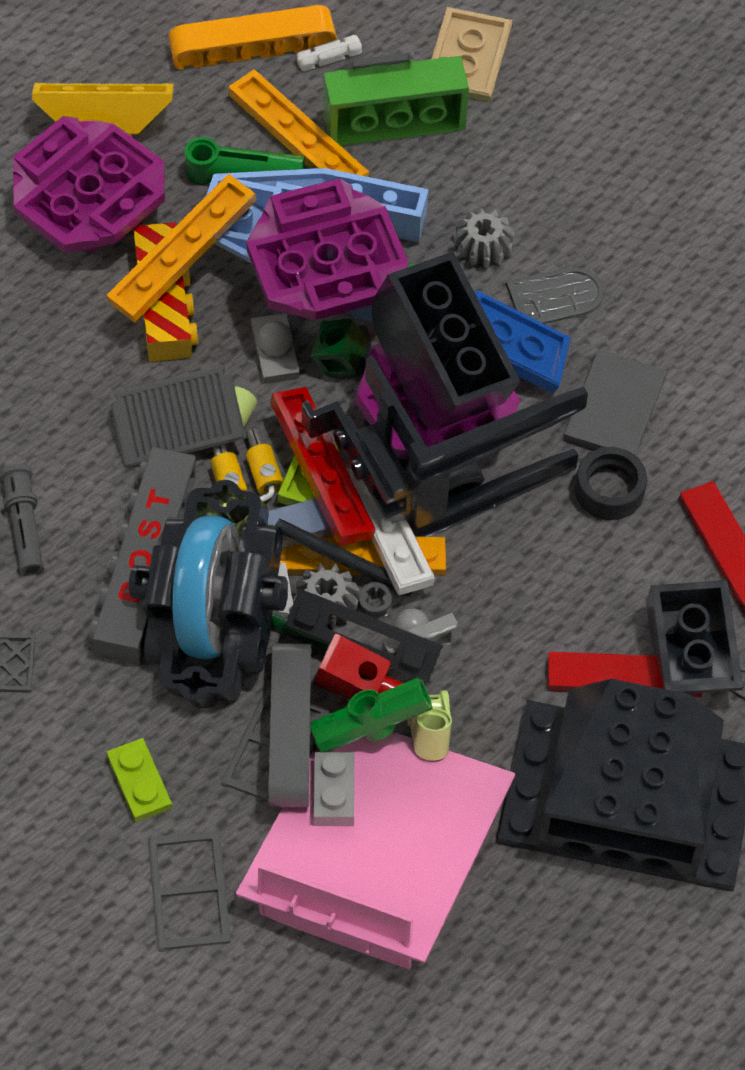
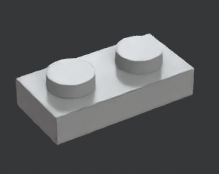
(334, 789)

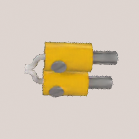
(261, 463)

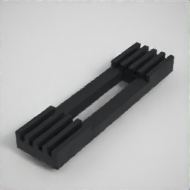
(414, 655)

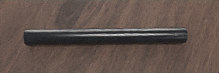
(336, 553)

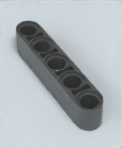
(290, 725)

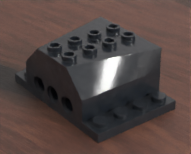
(629, 784)

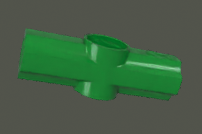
(371, 715)

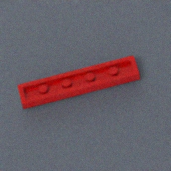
(323, 470)

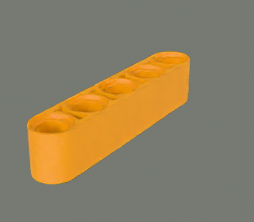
(251, 36)

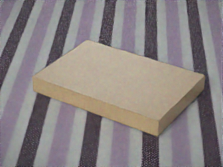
(479, 42)

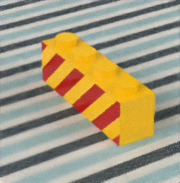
(166, 321)

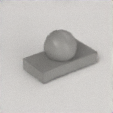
(275, 348)
(441, 630)

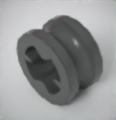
(376, 589)

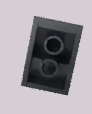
(694, 637)

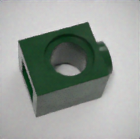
(340, 348)

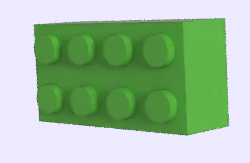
(396, 101)

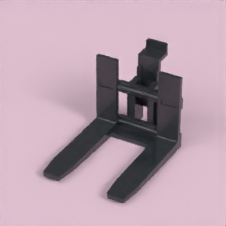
(422, 490)

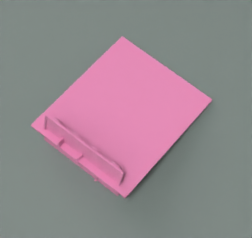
(399, 866)

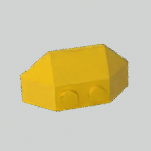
(125, 105)

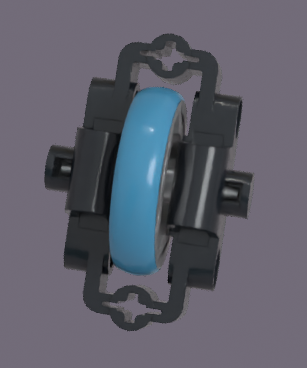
(212, 592)

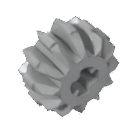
(483, 237)
(329, 583)

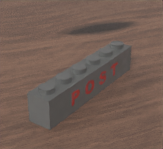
(162, 494)

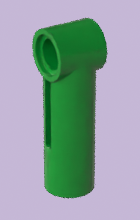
(206, 158)

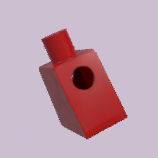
(346, 663)

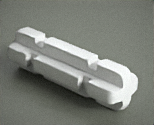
(329, 53)

